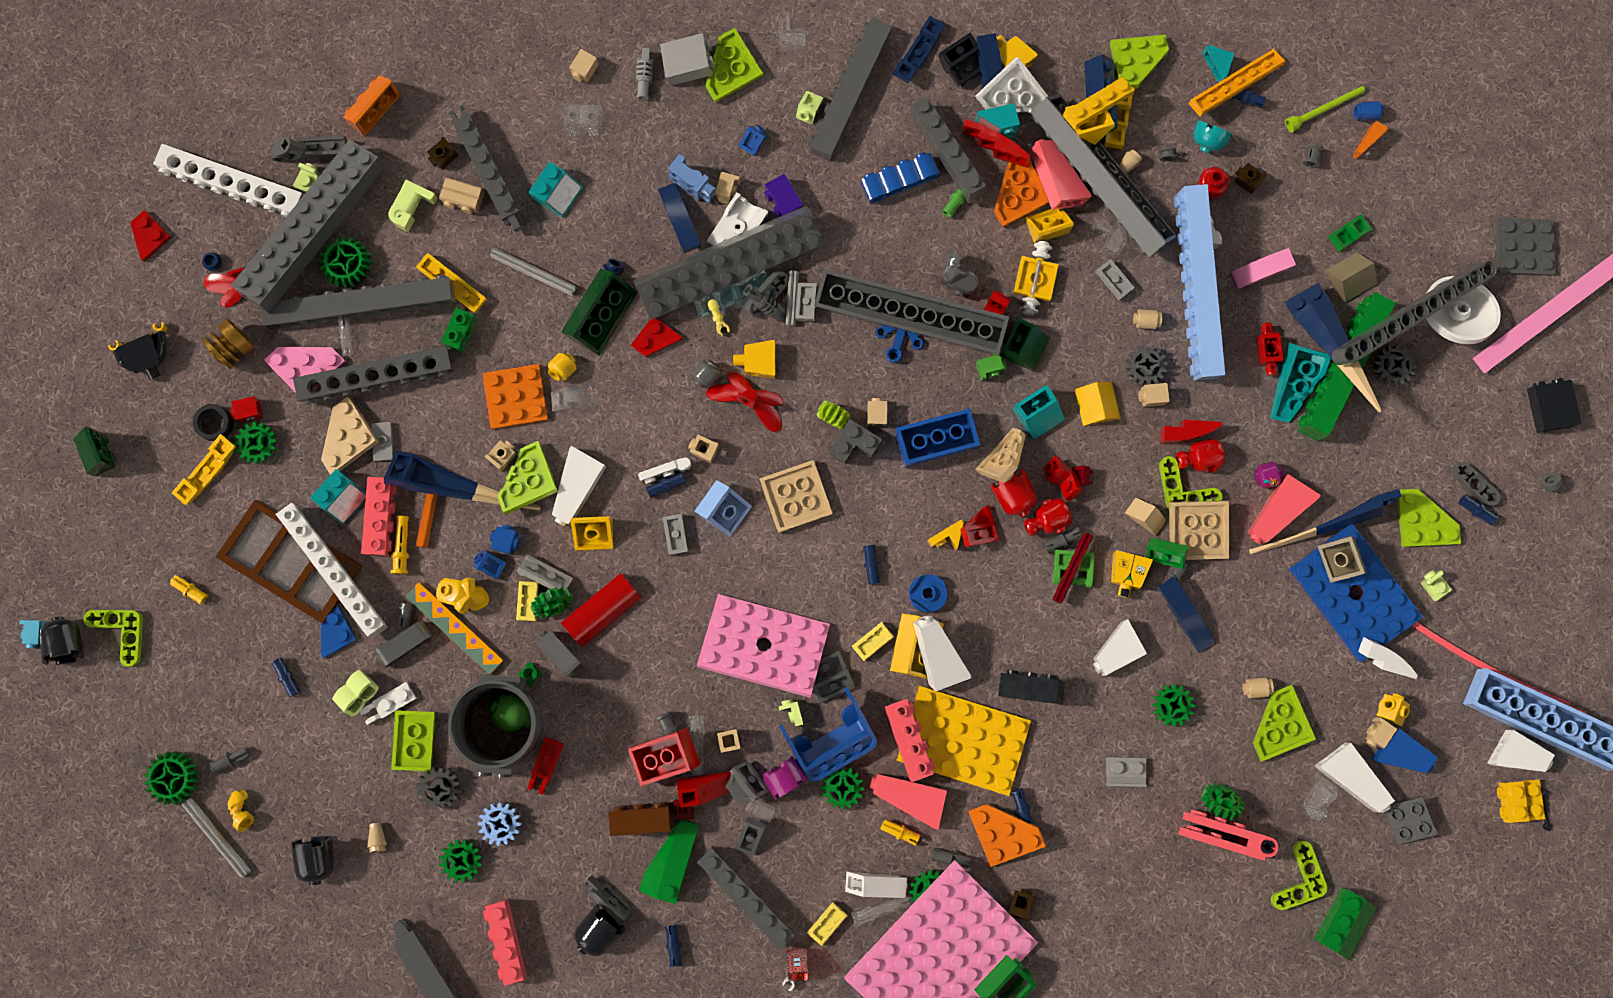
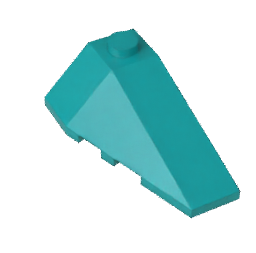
(1298, 376)

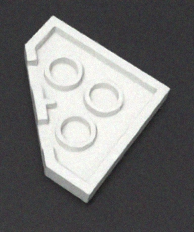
(1012, 86)

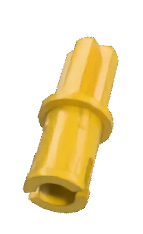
(188, 589)
(900, 832)

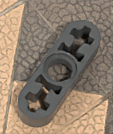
(774, 292)
(1483, 483)

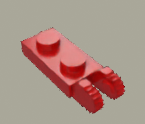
(546, 763)

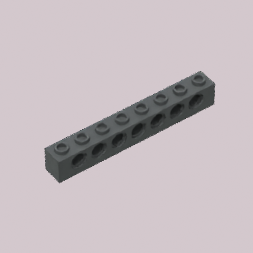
(304, 384)

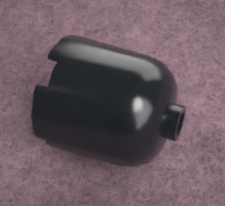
(60, 641)
(313, 859)
(597, 932)

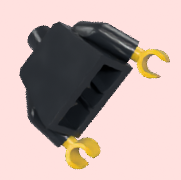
(142, 352)

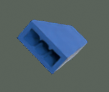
(1405, 753)

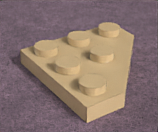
(346, 436)
(1004, 457)

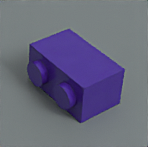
(782, 196)

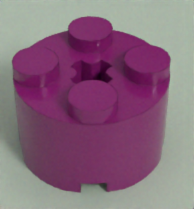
(785, 778)

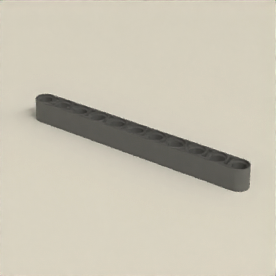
(1414, 313)

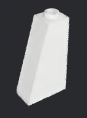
(576, 485)
(938, 655)
(1354, 775)

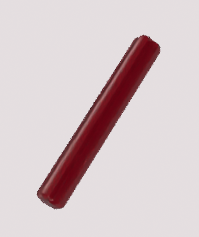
(1072, 568)

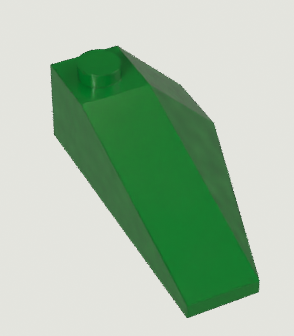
(667, 869)

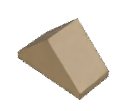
(1146, 515)

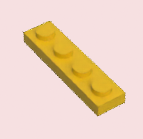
(1098, 103)
(463, 292)

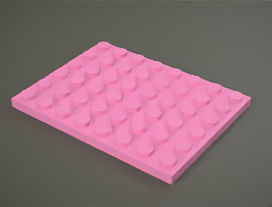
(941, 943)

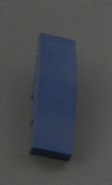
(989, 58)
(679, 218)
(1186, 614)

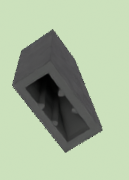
(560, 653)

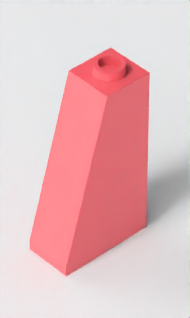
(1058, 177)
(1282, 508)
(913, 798)

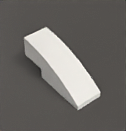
(1385, 658)

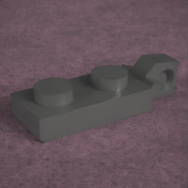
(608, 899)

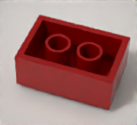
(664, 756)

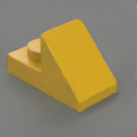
(952, 533)

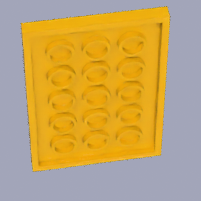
(970, 740)

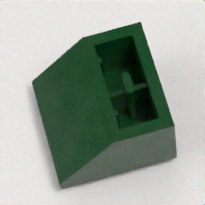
(1025, 344)
(94, 451)

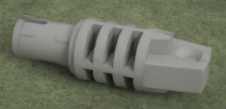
(644, 74)

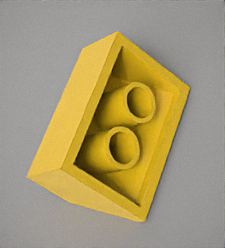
(907, 654)

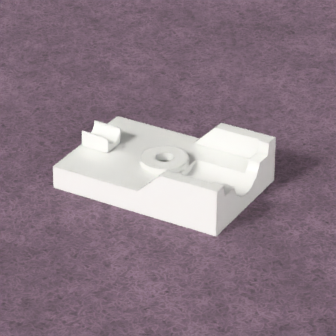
(737, 213)

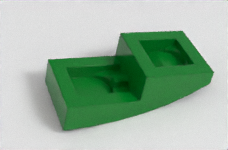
(1350, 232)

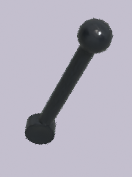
(1546, 826)

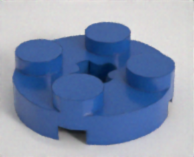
(938, 589)

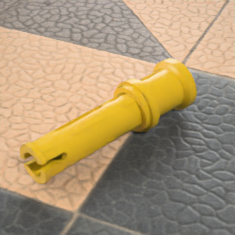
(402, 521)

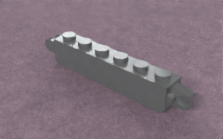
(487, 169)
(422, 962)

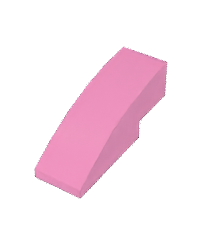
(1263, 268)

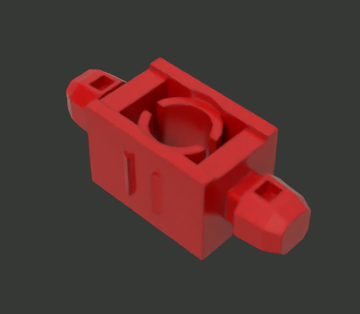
(1274, 341)

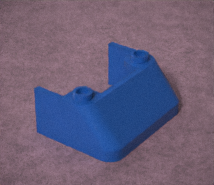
(836, 747)

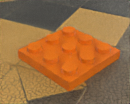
(515, 396)

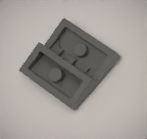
(832, 677)

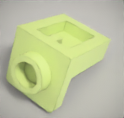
(808, 107)
(306, 177)
(1435, 584)
(795, 714)

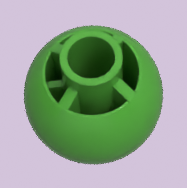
(509, 712)

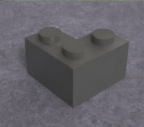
(851, 438)

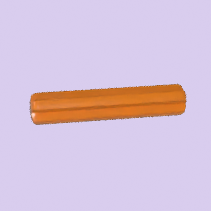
(426, 520)

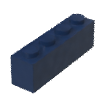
(1098, 75)

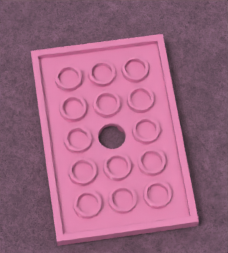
(733, 651)

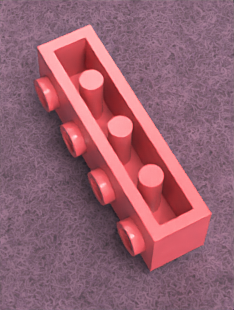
(378, 517)
(909, 741)
(506, 942)

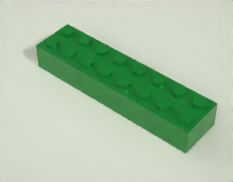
(1336, 386)

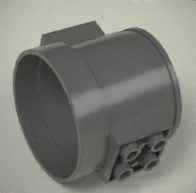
(461, 734)

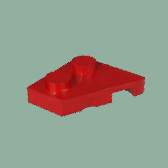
(148, 235)
(654, 337)
(980, 529)

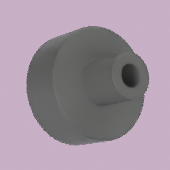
(1552, 482)

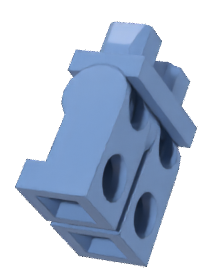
(691, 180)

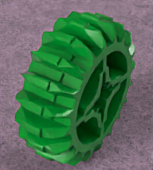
(330, 264)
(188, 775)

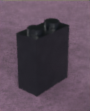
(1554, 405)

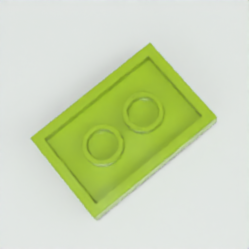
(413, 740)

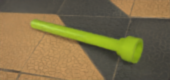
(1294, 122)

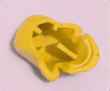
(462, 594)

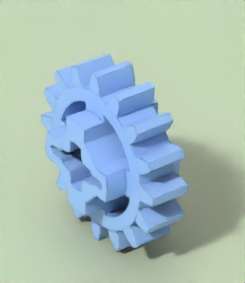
(503, 815)

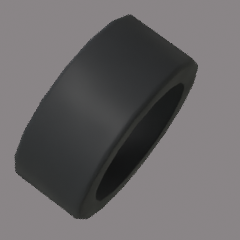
(200, 415)

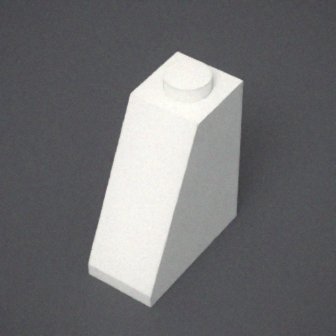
(1118, 650)
(1520, 753)
(876, 885)

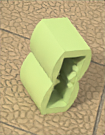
(355, 693)

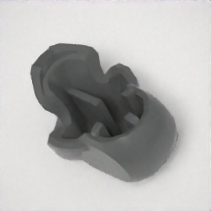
(958, 280)

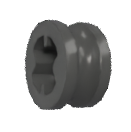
(1168, 154)

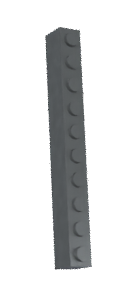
(361, 302)

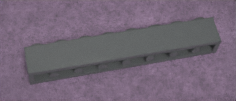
(850, 89)

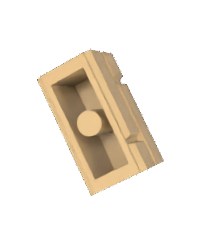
(461, 195)

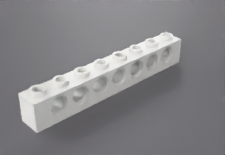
(169, 157)
(331, 571)

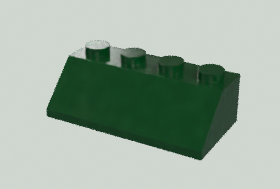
(599, 311)

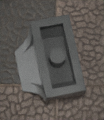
(746, 783)
(753, 836)

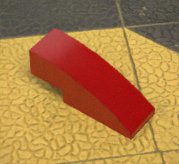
(1187, 431)

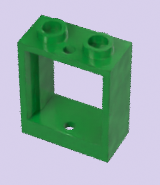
(1001, 974)

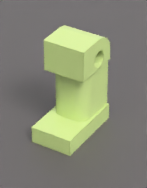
(406, 204)

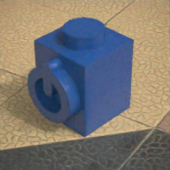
(505, 539)

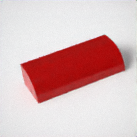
(601, 610)

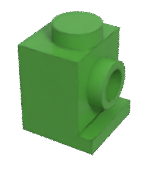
(990, 366)

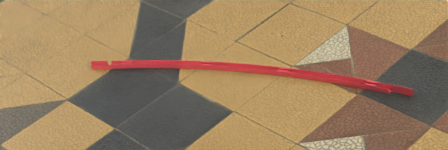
(1459, 652)

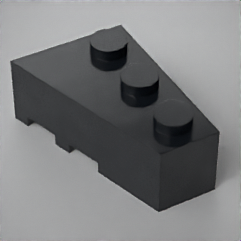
(1031, 687)

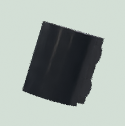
(961, 59)

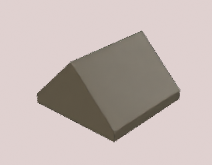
(1353, 276)
(1341, 559)

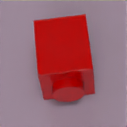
(246, 409)

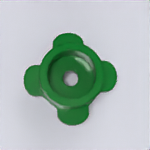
(525, 673)

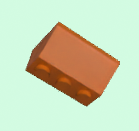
(371, 105)

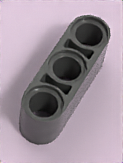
(402, 643)

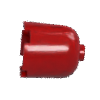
(1016, 494)

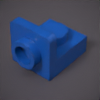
(753, 139)
(489, 564)

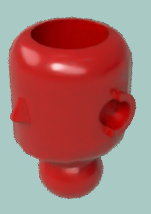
(1216, 180)
(1203, 456)
(1050, 517)

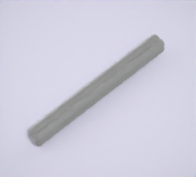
(533, 271)
(216, 837)

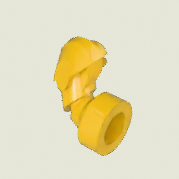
(241, 820)

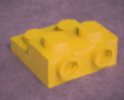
(1521, 801)

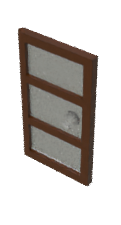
(273, 559)

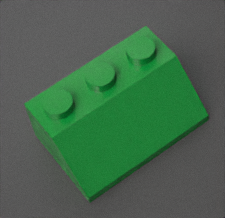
(1345, 923)

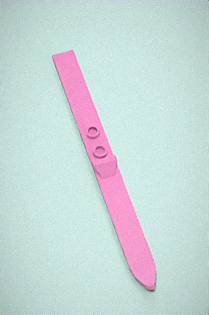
(1545, 315)

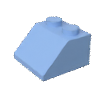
(723, 508)

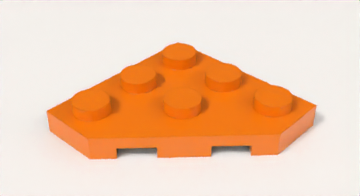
(1019, 194)
(1004, 834)

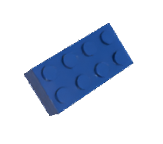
(937, 438)

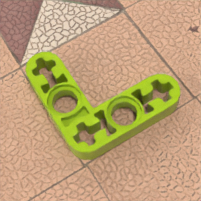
(1178, 491)
(123, 622)
(1307, 886)

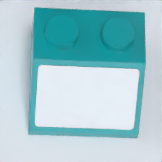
(1001, 119)
(555, 189)
(339, 496)

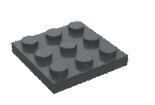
(1525, 246)

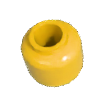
(562, 366)

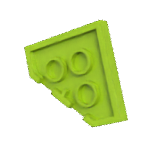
(1137, 57)
(732, 68)
(527, 480)
(1424, 522)
(1282, 725)

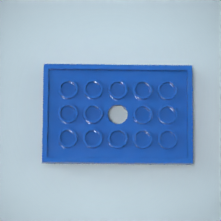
(1377, 615)

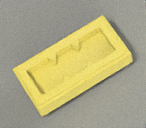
(526, 594)
(872, 641)
(827, 923)

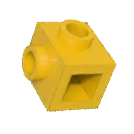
(1393, 709)

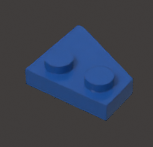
(335, 633)

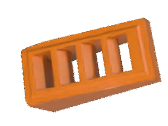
(1374, 132)

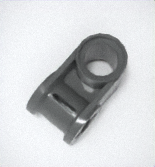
(287, 149)

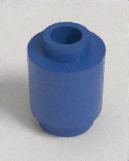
(1368, 110)

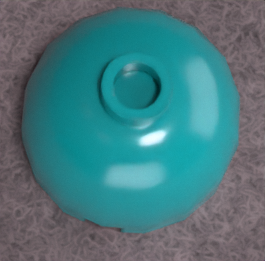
(1210, 137)

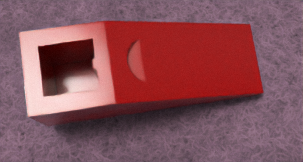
(701, 789)

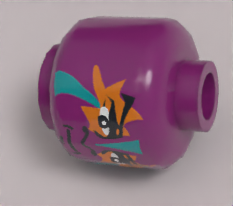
(1268, 475)

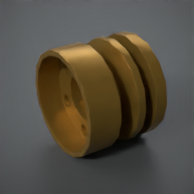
(228, 343)

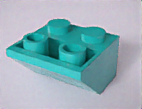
(1039, 412)

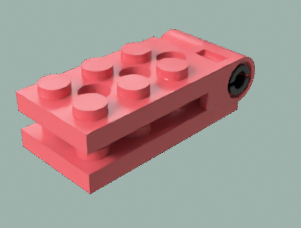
(1248, 842)

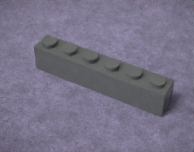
(947, 149)
(746, 898)

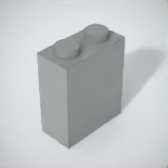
(687, 59)

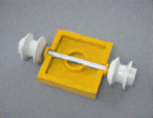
(1035, 278)

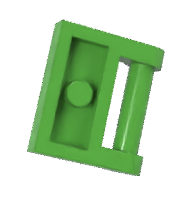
(1061, 562)

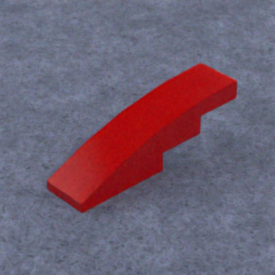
(1002, 146)

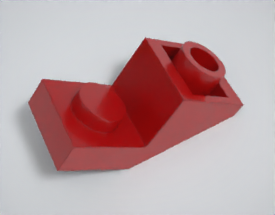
(1060, 474)

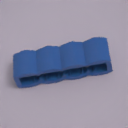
(899, 178)

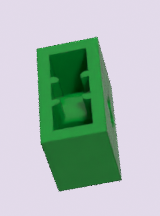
(459, 330)

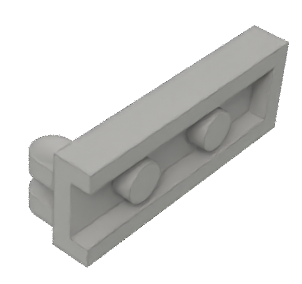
(543, 573)

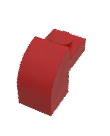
(997, 303)

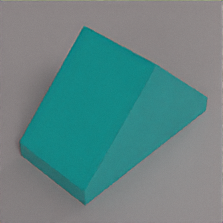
(1218, 61)

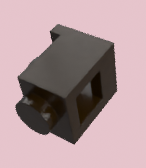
(446, 157)
(1249, 183)
(1016, 910)

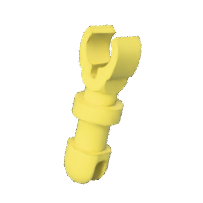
(717, 316)

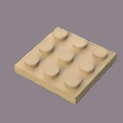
(795, 496)
(1201, 527)

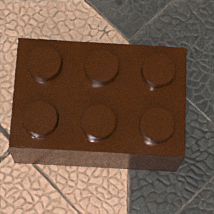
(640, 819)

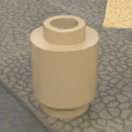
(1147, 319)
(1258, 687)

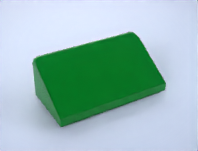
(1167, 553)

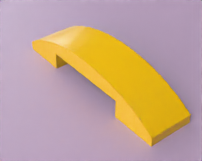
(206, 471)

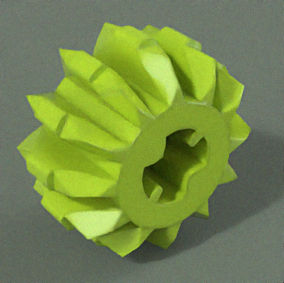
(833, 414)

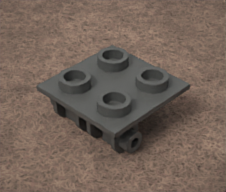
(1410, 820)

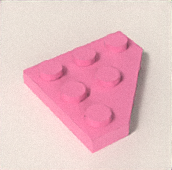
(301, 361)

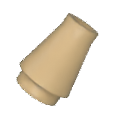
(1130, 161)
(376, 839)

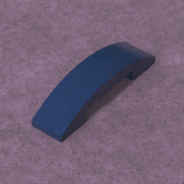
(919, 50)

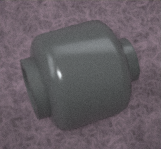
(706, 373)

